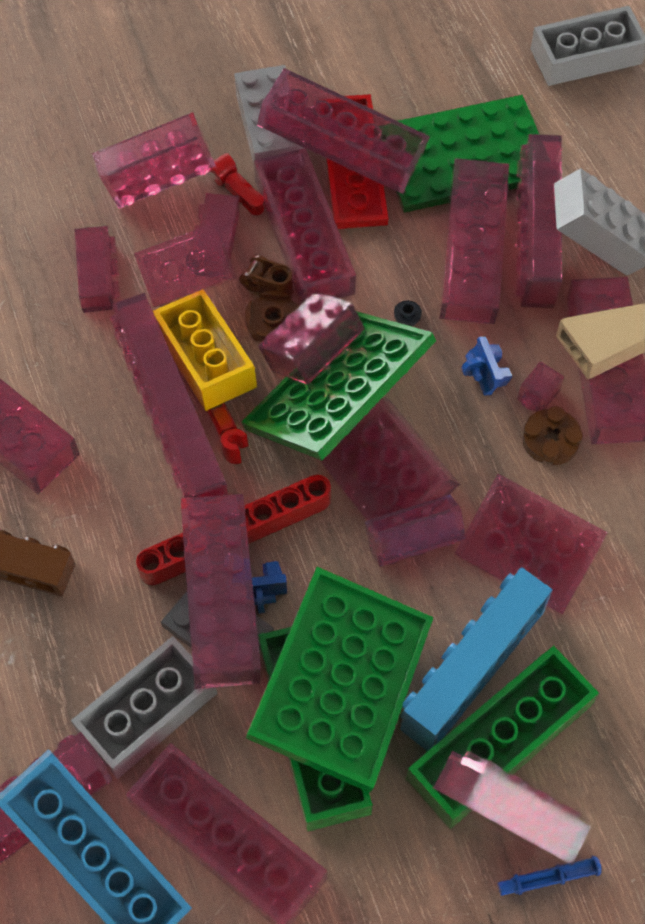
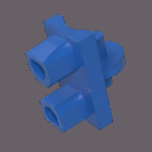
(483, 366)
(269, 585)

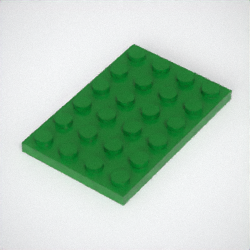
(473, 132)
(332, 404)
(341, 679)

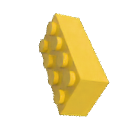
(205, 350)

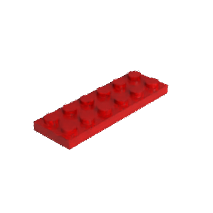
(354, 197)

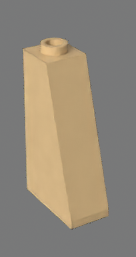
(603, 338)

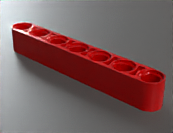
(270, 505)

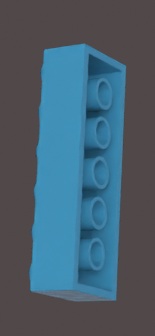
(475, 659)
(89, 847)

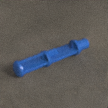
(550, 876)

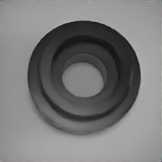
(404, 318)

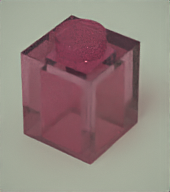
(540, 387)

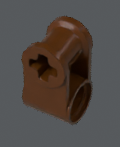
(265, 276)

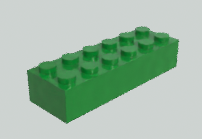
(508, 727)
(321, 796)

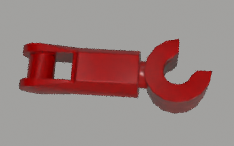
(227, 174)
(230, 435)

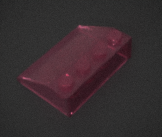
(387, 464)
(533, 533)

